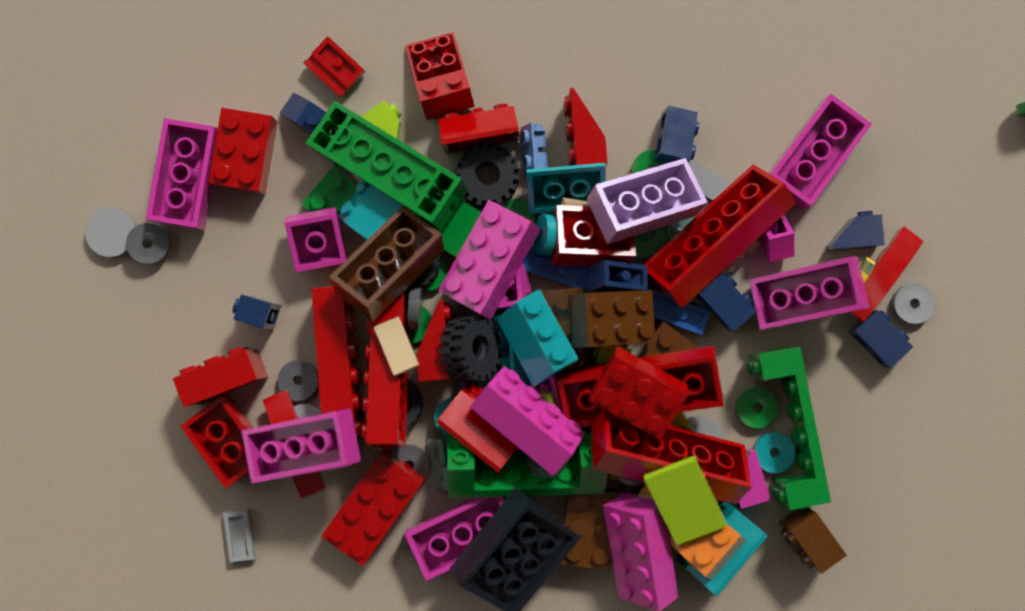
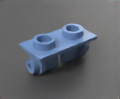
(532, 138)

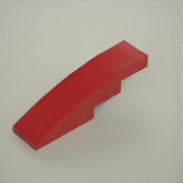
(888, 269)
(281, 409)

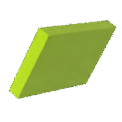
(685, 500)

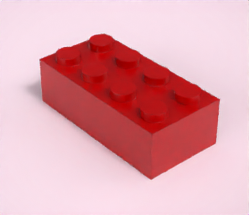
(373, 506)

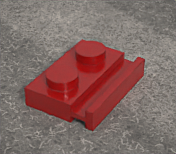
(334, 67)

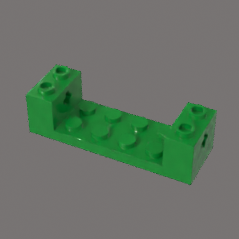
(388, 165)
(475, 478)
(810, 485)

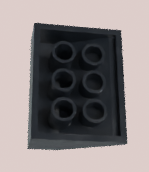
(514, 552)

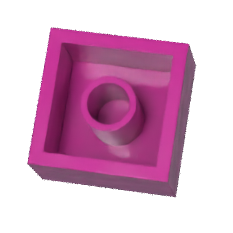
(315, 239)

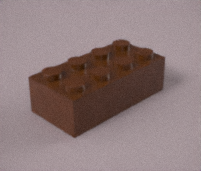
(387, 263)

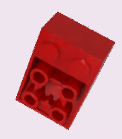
(439, 76)
(584, 133)
(428, 354)

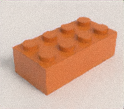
(708, 551)

